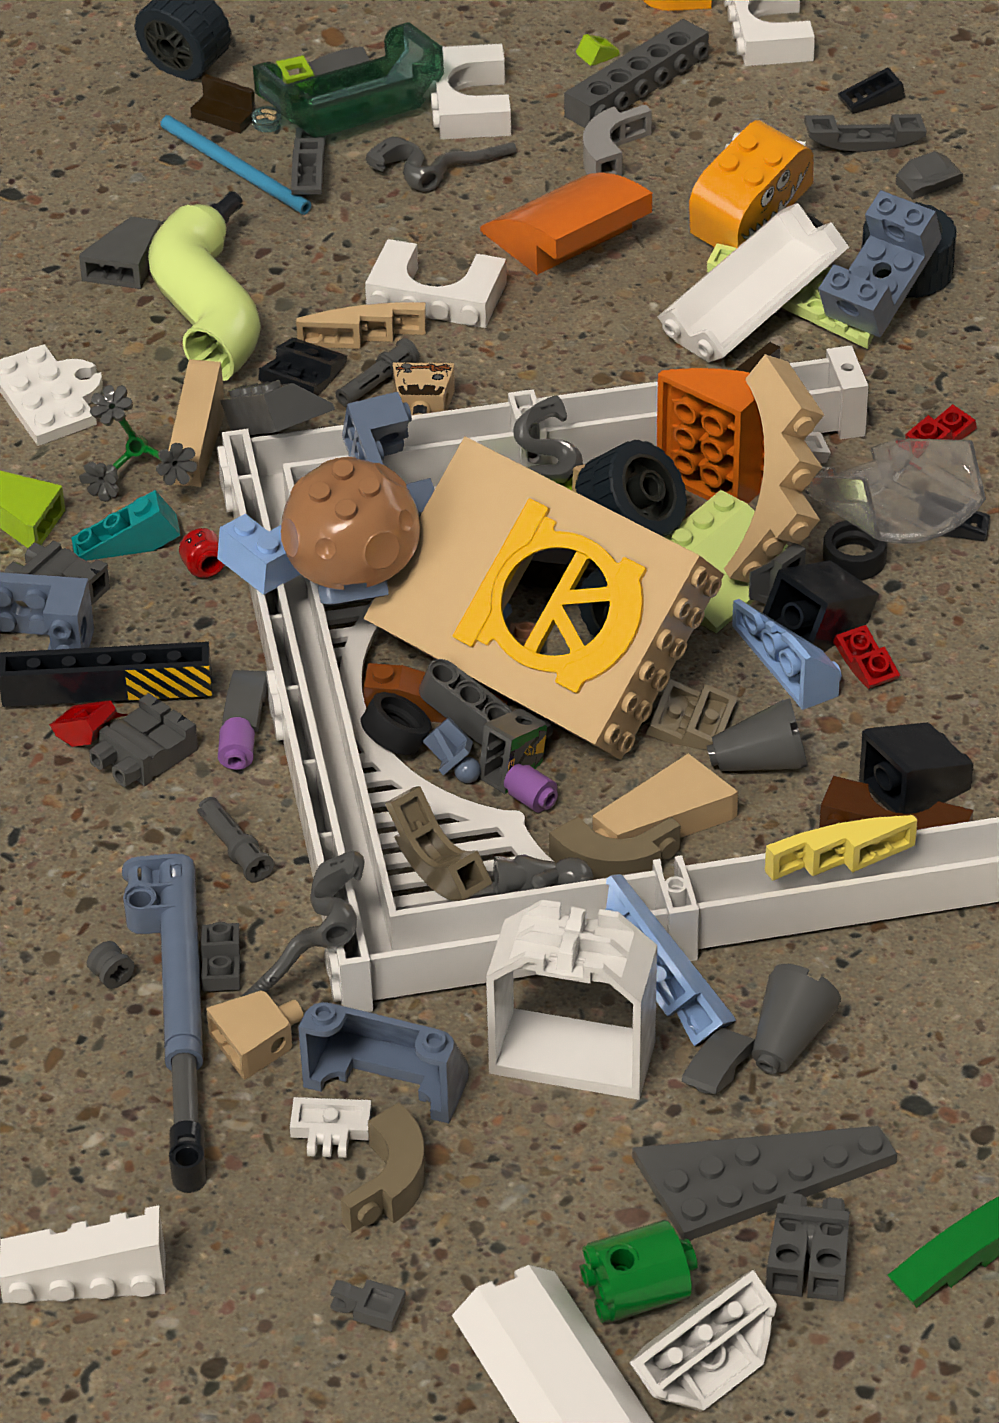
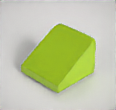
(596, 49)

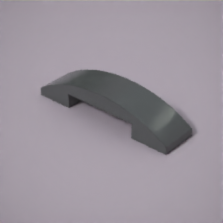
(864, 138)

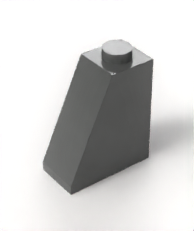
(121, 254)

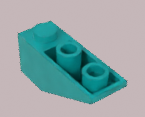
(131, 530)

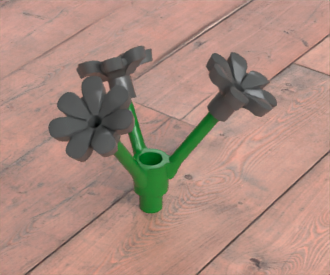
(102, 477)

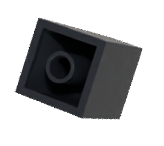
(819, 602)
(912, 767)

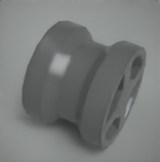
(110, 964)

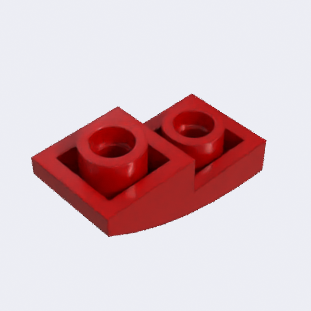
(950, 424)
(864, 657)

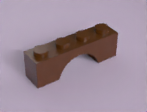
(852, 801)

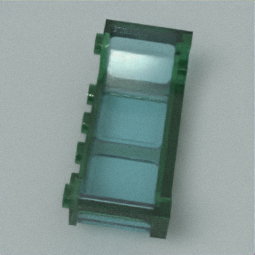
(359, 91)

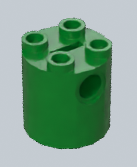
(638, 1270)

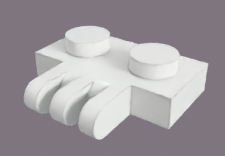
(330, 1123)

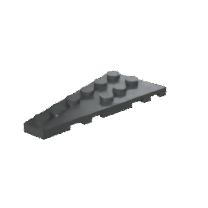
(734, 1179)

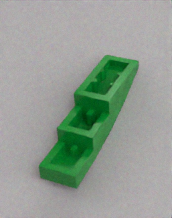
(950, 1255)

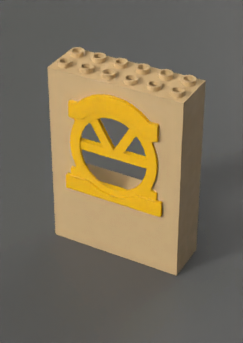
(472, 554)

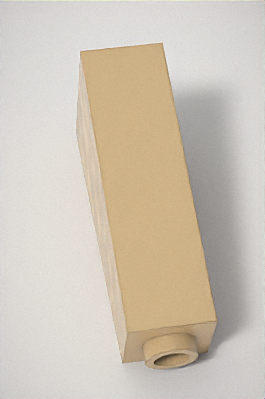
(199, 414)
(680, 791)

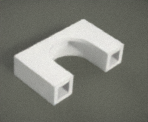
(767, 41)
(469, 115)
(463, 302)

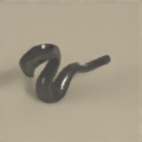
(428, 177)
(564, 451)
(335, 929)

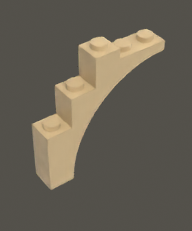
(789, 466)

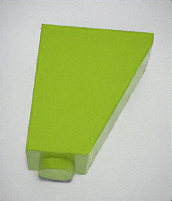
(29, 507)

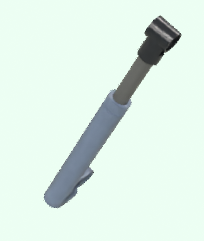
(167, 904)

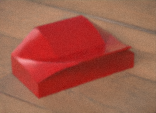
(82, 722)

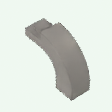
(608, 132)

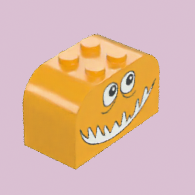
(749, 185)

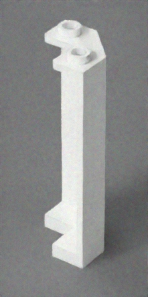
(751, 283)
(545, 1353)

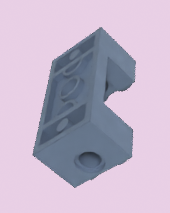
(900, 241)
(378, 429)
(55, 608)

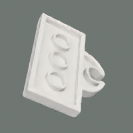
(49, 392)

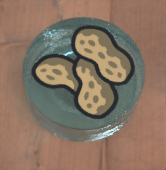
(267, 119)

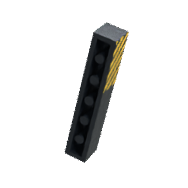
(105, 674)

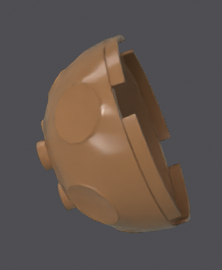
(350, 524)

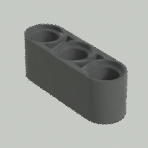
(460, 698)

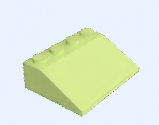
(715, 535)

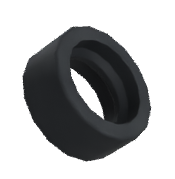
(859, 566)
(395, 723)

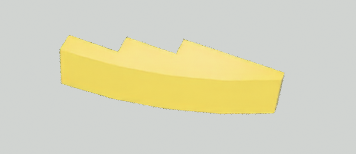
(851, 843)

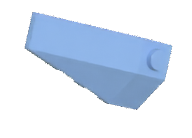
(792, 660)

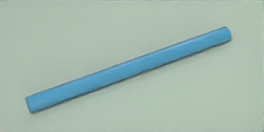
(235, 164)

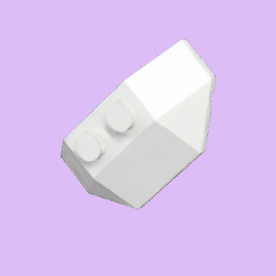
(710, 1346)

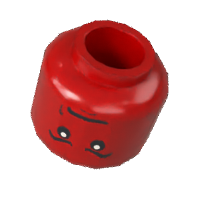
(200, 552)

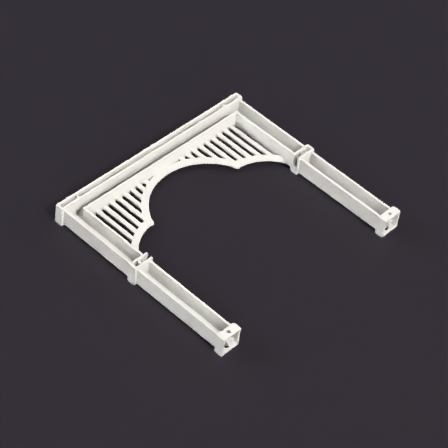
(441, 943)

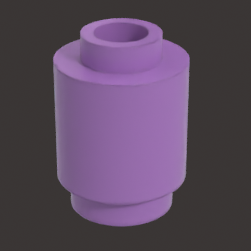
(236, 743)
(531, 787)

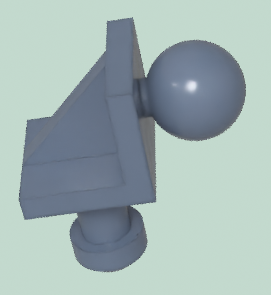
(451, 747)

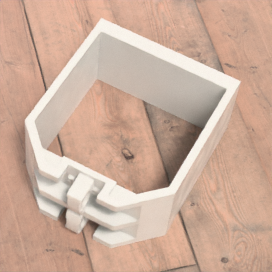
(564, 1048)

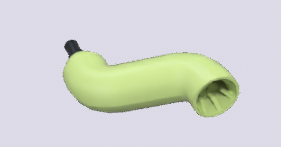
(200, 287)

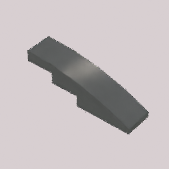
(307, 163)

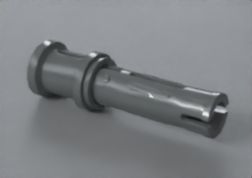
(378, 372)
(242, 847)

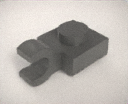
(372, 1305)

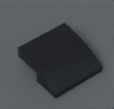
(303, 365)

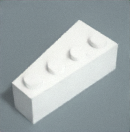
(86, 1261)

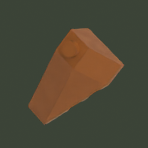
(403, 682)

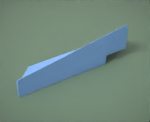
(678, 982)

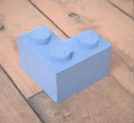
(255, 554)

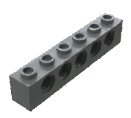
(637, 72)

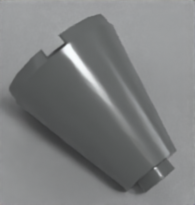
(760, 742)
(791, 1016)

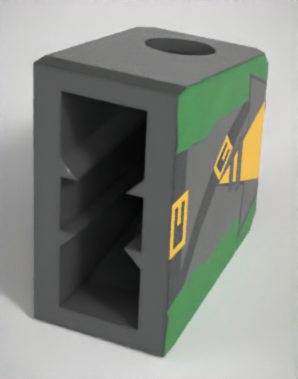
(512, 741)

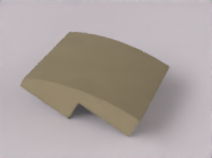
(690, 716)

